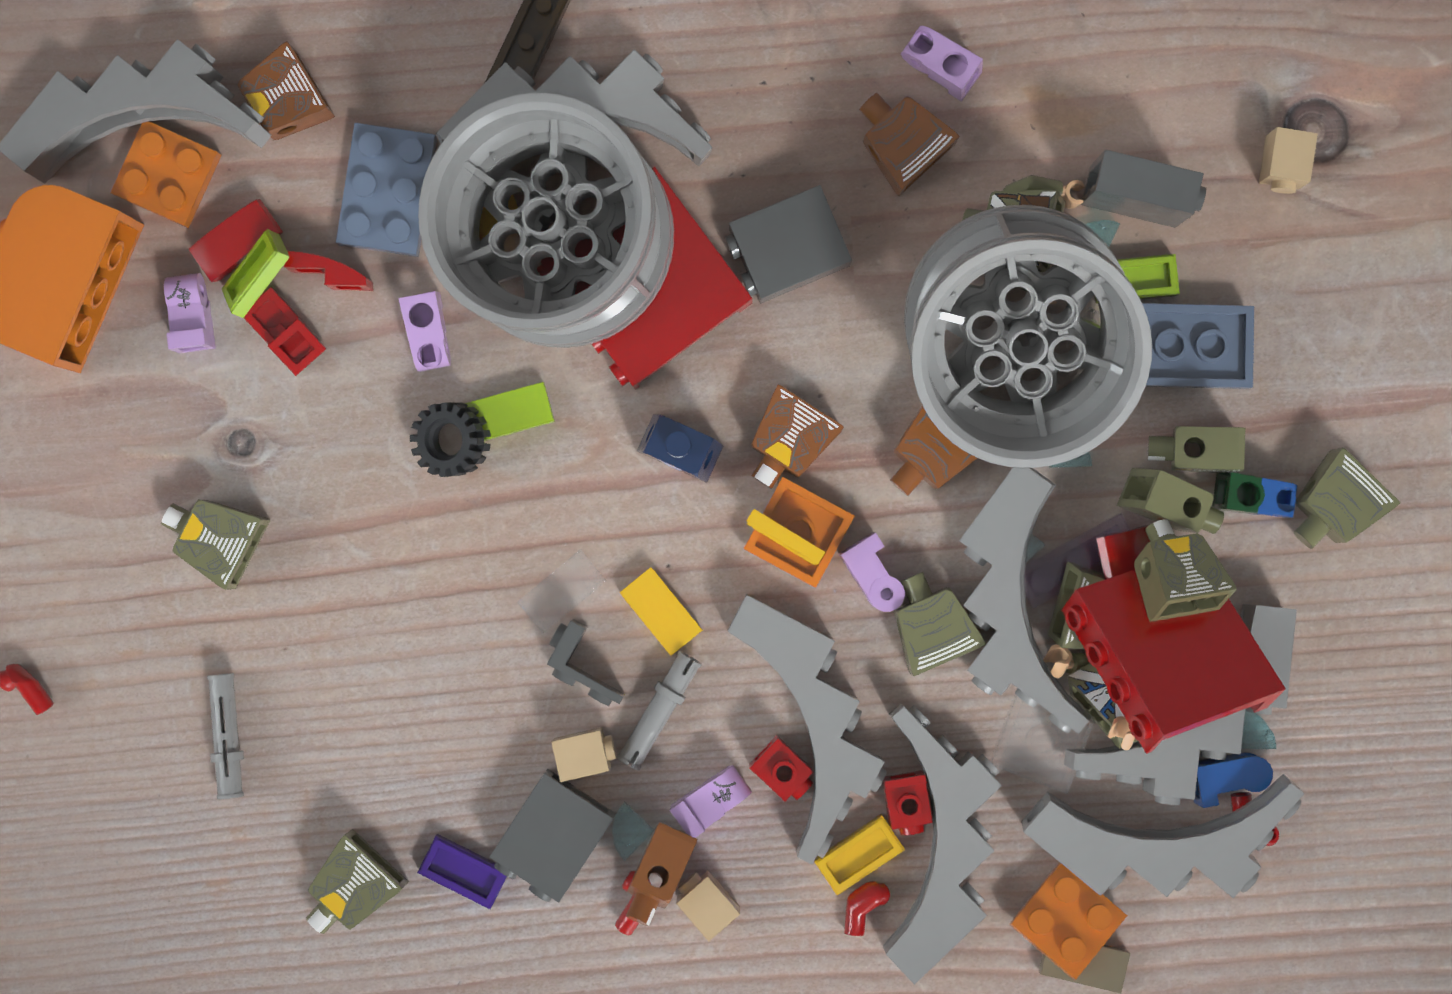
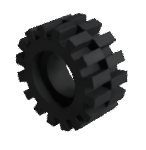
(428, 439)

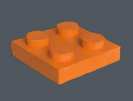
(166, 173)
(809, 518)
(1067, 921)

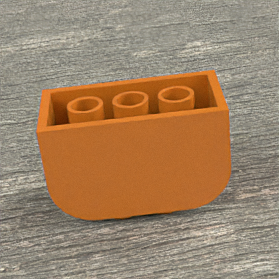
(60, 272)

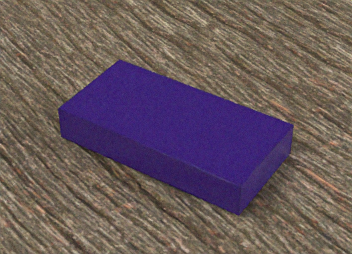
(462, 871)

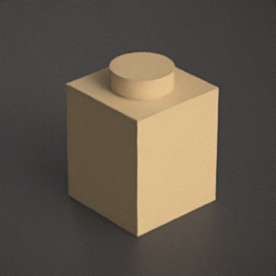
(1287, 159)
(583, 754)
(707, 904)

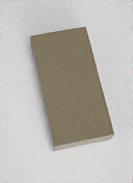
(1104, 971)

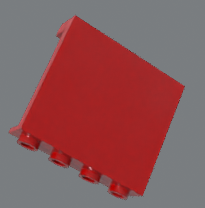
(691, 303)
(1173, 669)

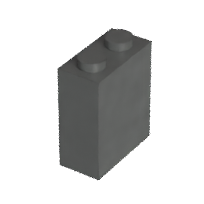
(1143, 189)
(788, 245)
(552, 837)

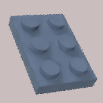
(384, 189)
(1201, 346)

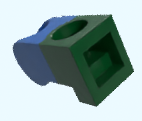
(1254, 495)

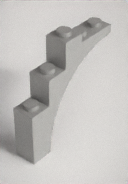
(624, 96)
(75, 114)
(999, 601)
(828, 711)
(1173, 764)
(1218, 848)
(944, 908)

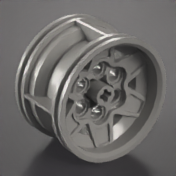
(475, 173)
(1038, 422)

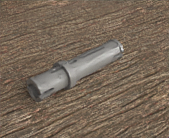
(659, 710)
(227, 785)

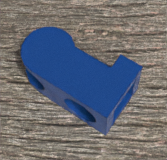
(1235, 773)

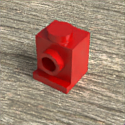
(771, 758)
(902, 787)

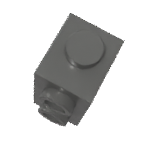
(565, 643)

